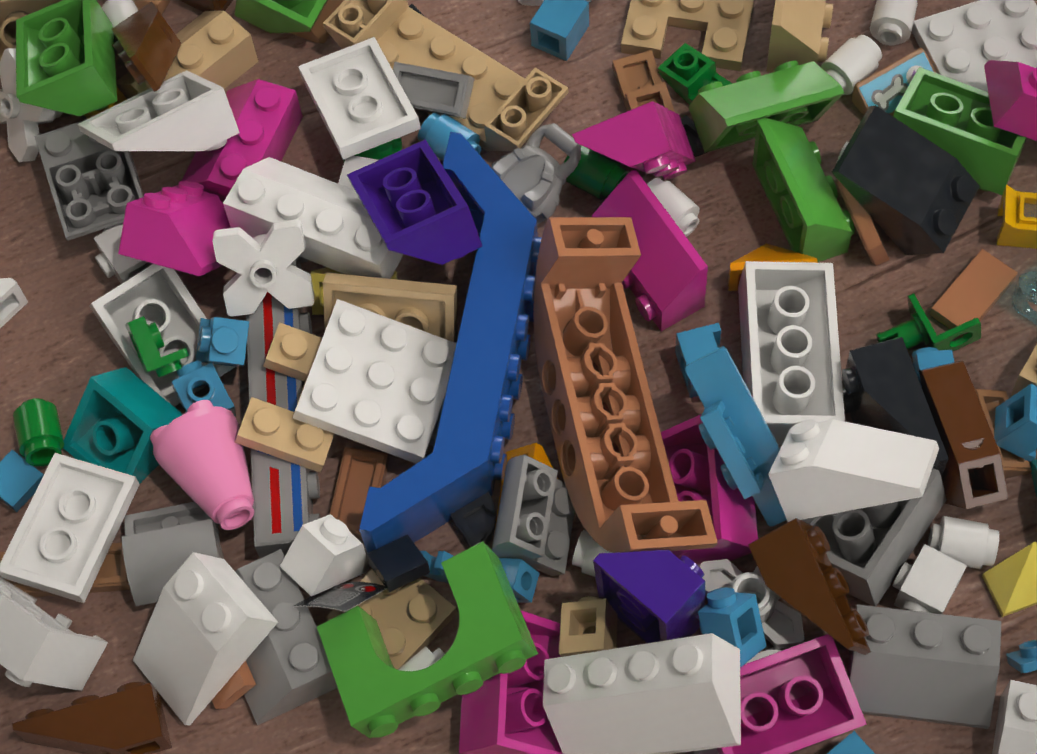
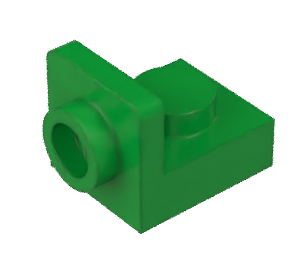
(146, 342)

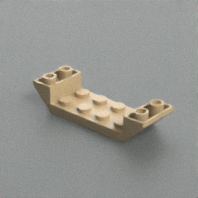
(502, 104)

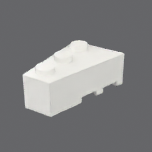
(41, 647)

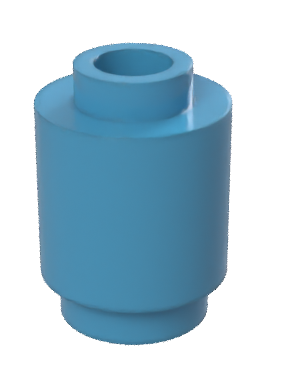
(437, 131)

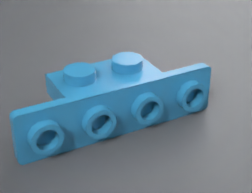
(736, 430)

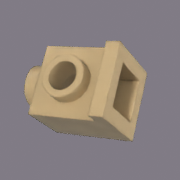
(587, 626)

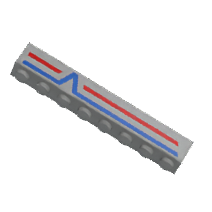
(279, 488)

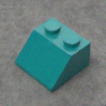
(117, 422)

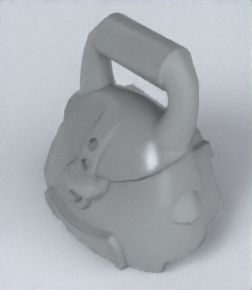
(535, 174)

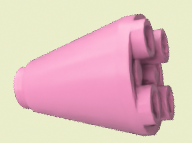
(207, 463)

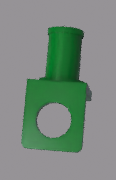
(920, 330)

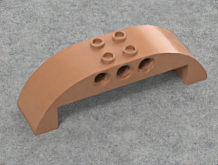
(601, 394)

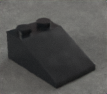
(905, 183)
(886, 394)

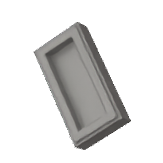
(435, 89)

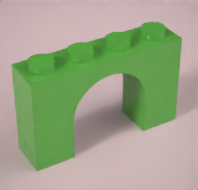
(488, 642)

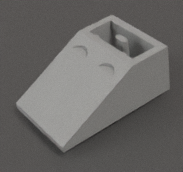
(87, 180)

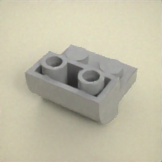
(534, 516)
(161, 542)

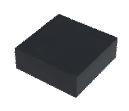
(398, 563)

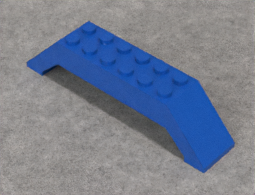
(483, 368)

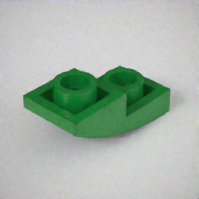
(689, 71)

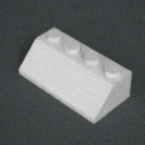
(331, 215)
(791, 342)
(646, 698)

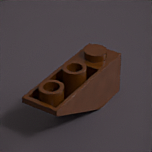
(146, 45)
(974, 465)
(800, 573)
(112, 724)

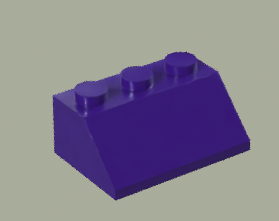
(416, 205)
(652, 592)

